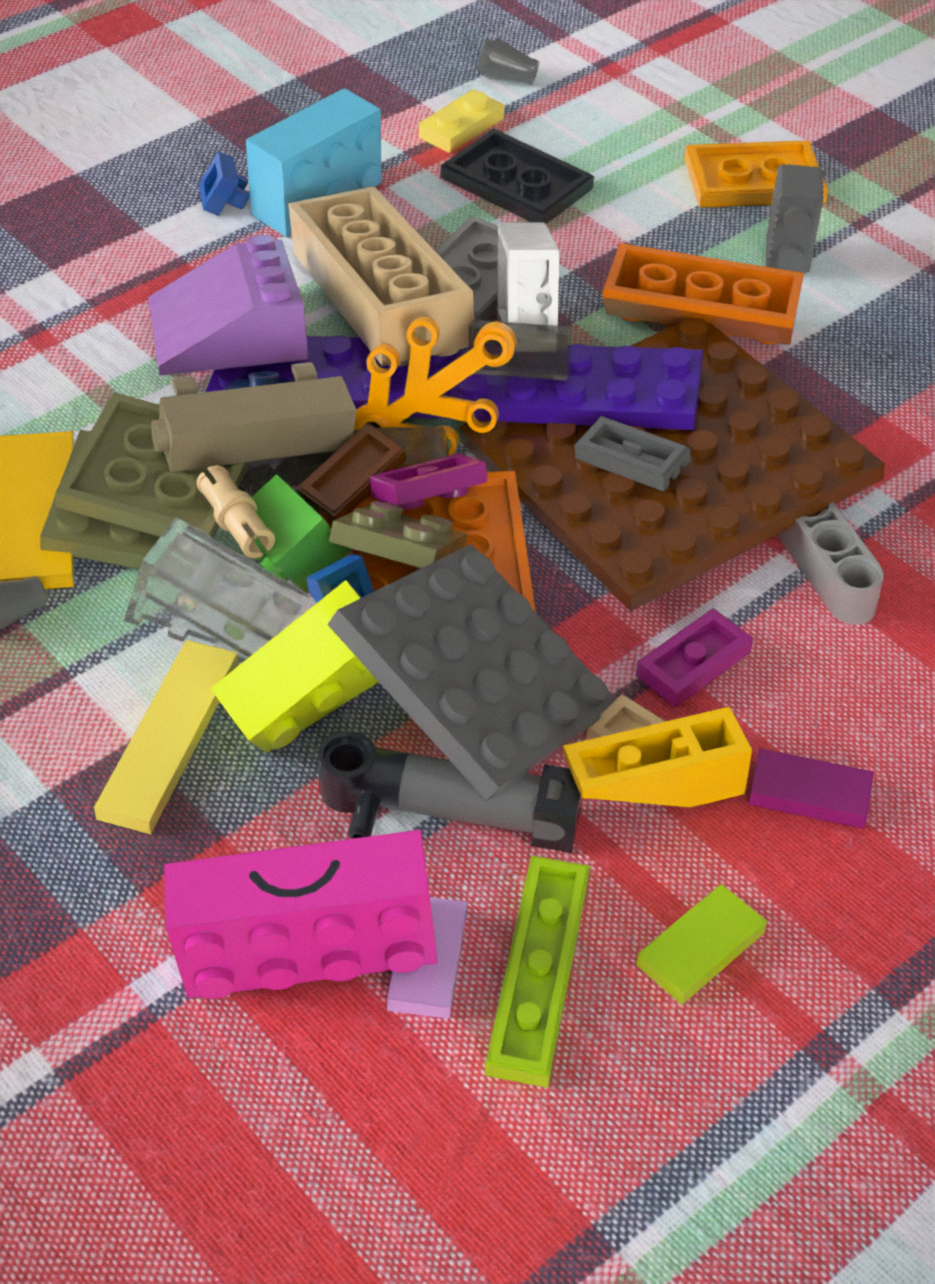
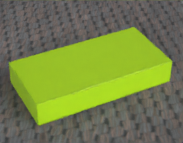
(701, 943)

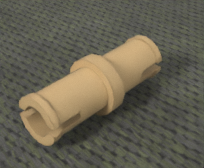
(235, 511)

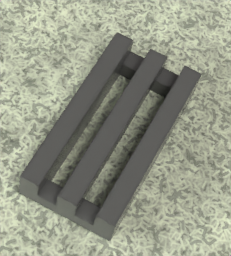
(631, 457)

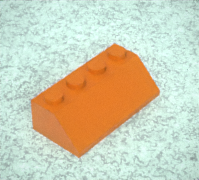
(679, 286)

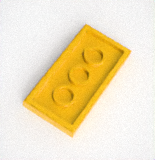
(28, 482)

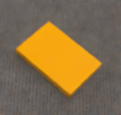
(743, 171)

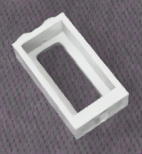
(526, 273)

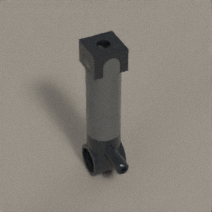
(362, 778)

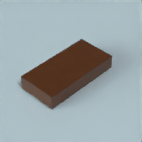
(344, 477)

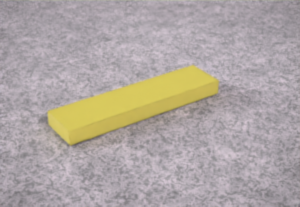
(165, 738)

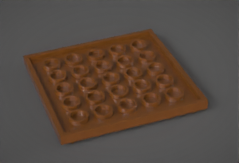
(752, 471)

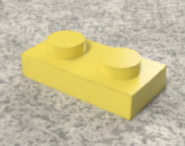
(461, 121)

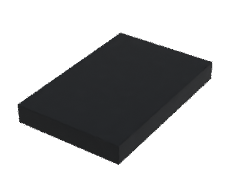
(517, 177)

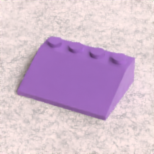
(231, 312)

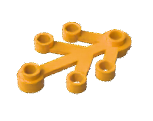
(425, 393)

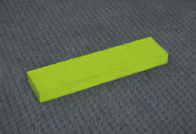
(538, 972)

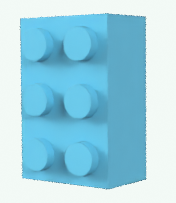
(314, 155)

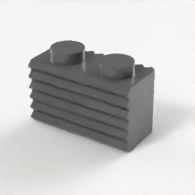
(794, 217)

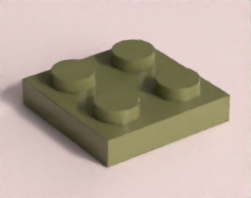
(389, 534)

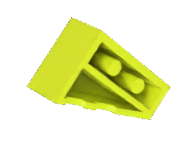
(295, 677)

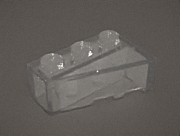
(212, 593)

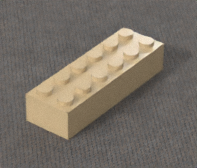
(380, 272)

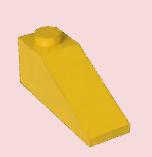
(665, 763)

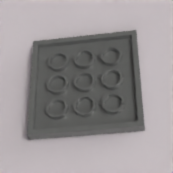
(474, 668)

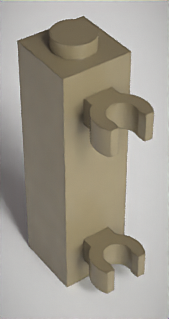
(253, 421)

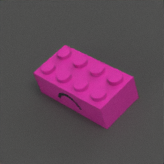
(300, 914)

